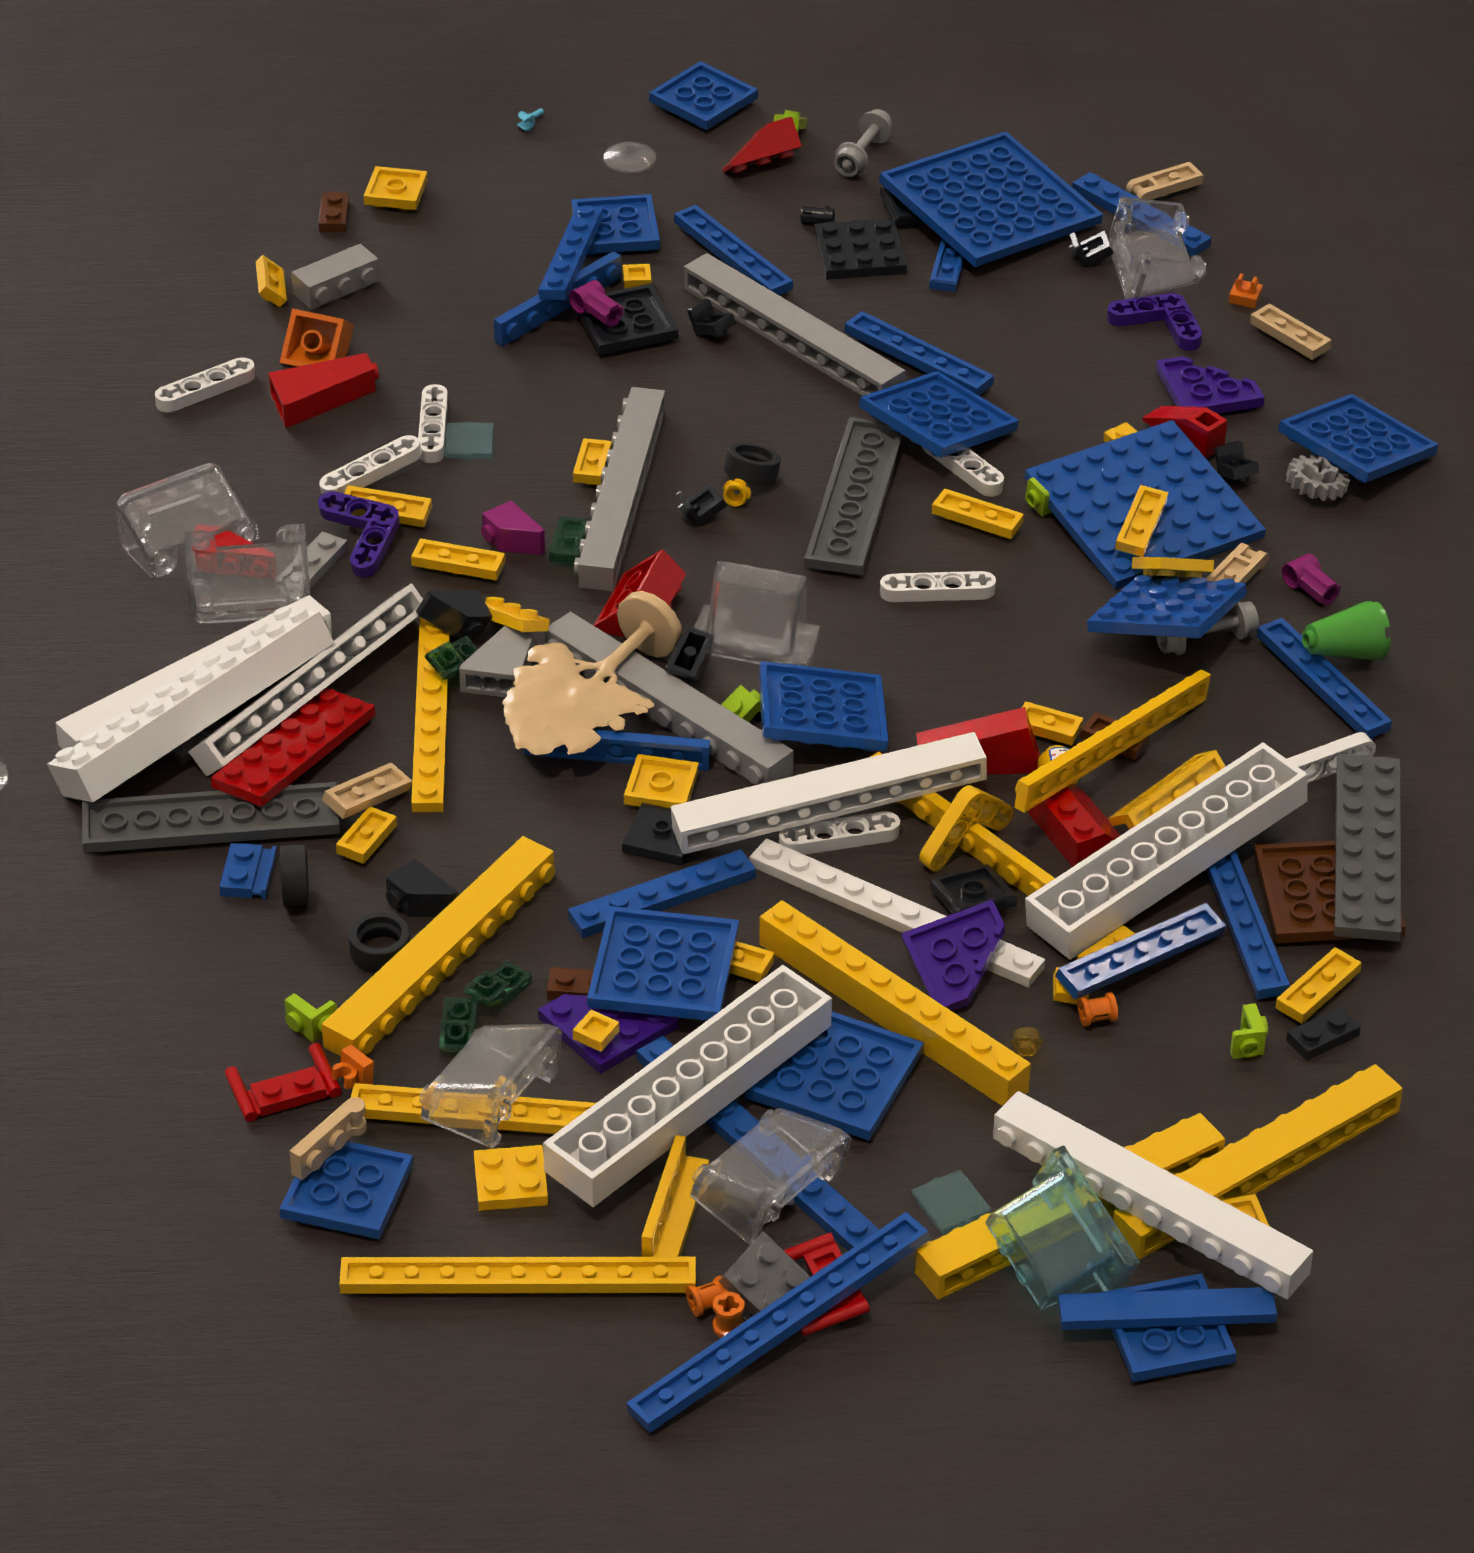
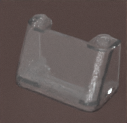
(1151, 248)
(158, 514)
(245, 579)
(488, 1078)
(768, 1170)

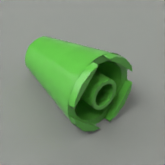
(1350, 633)

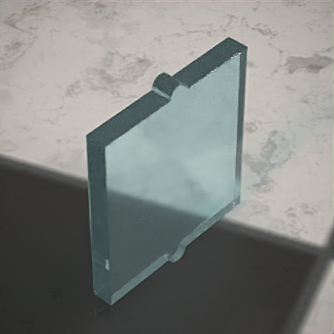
(469, 440)
(950, 1201)

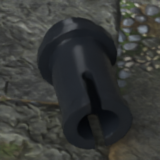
(817, 214)

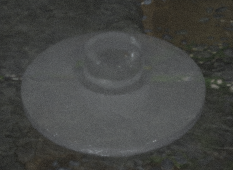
(629, 157)

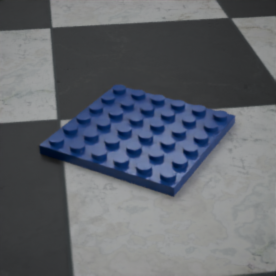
(990, 198)
(1098, 485)

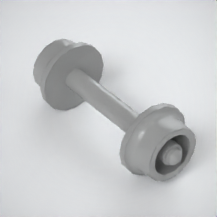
(851, 157)
(1241, 619)

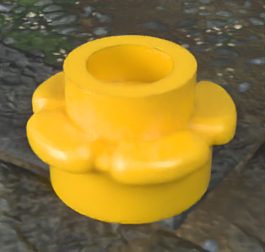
(731, 497)

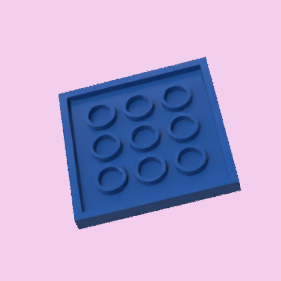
(938, 414)
(1358, 438)
(1167, 607)
(822, 706)
(663, 963)
(842, 1076)

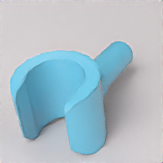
(529, 119)

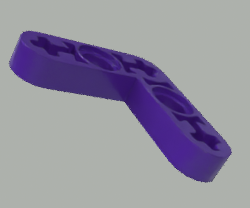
(1165, 307)
(369, 522)

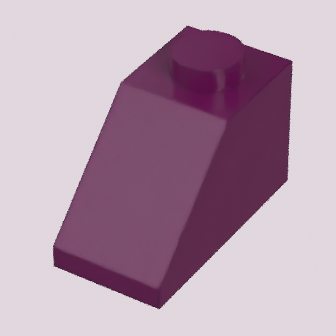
(512, 530)

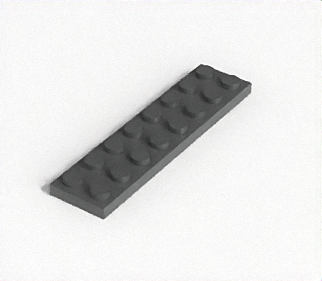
(854, 497)
(204, 819)
(1367, 848)

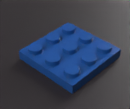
(703, 95)
(626, 225)
(350, 1190)
(1172, 1349)

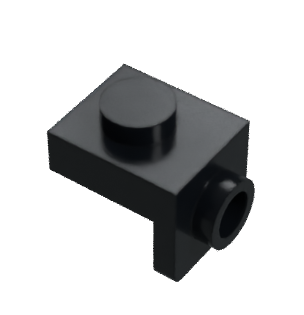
(1092, 249)
(707, 322)
(1232, 463)
(701, 505)

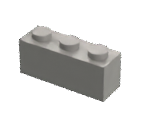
(335, 276)

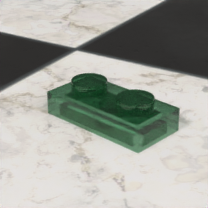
(567, 539)

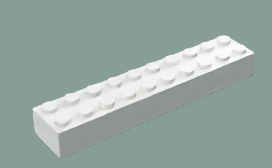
(189, 703)
(1166, 850)
(686, 1085)

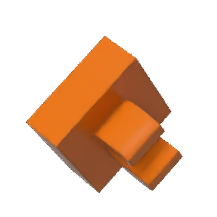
(1245, 292)
(354, 1067)

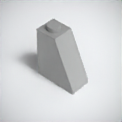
(492, 665)

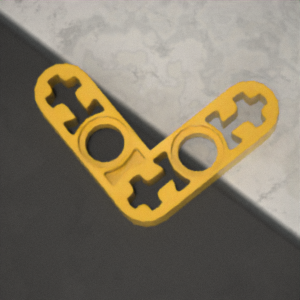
(968, 806)

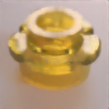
(1026, 1041)

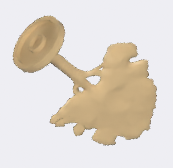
(561, 707)

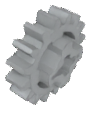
(1317, 478)

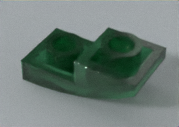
(448, 657)
(500, 985)
(457, 1023)

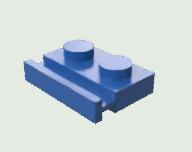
(248, 871)

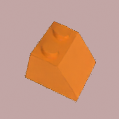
(315, 338)

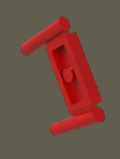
(285, 1090)
(817, 1255)

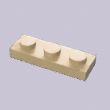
(1290, 331)
(366, 790)

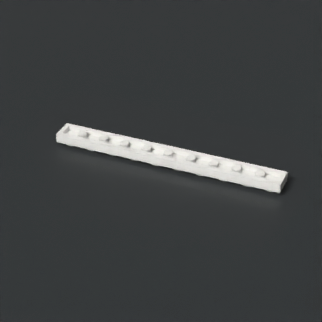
(878, 904)

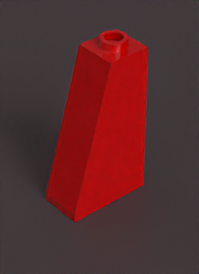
(321, 386)
(1004, 737)

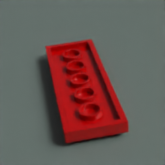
(293, 747)

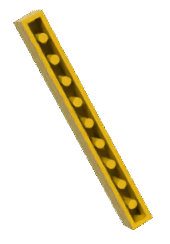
(439, 948)
(893, 1003)
(1280, 1147)
(972, 1250)

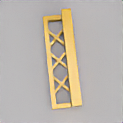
(1169, 789)
(672, 1206)

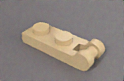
(1165, 181)
(1240, 564)
(328, 1137)

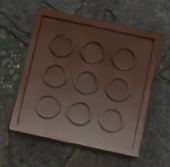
(1300, 890)

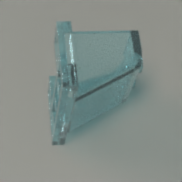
(1061, 1235)

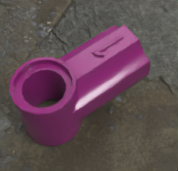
(593, 299)
(1307, 574)

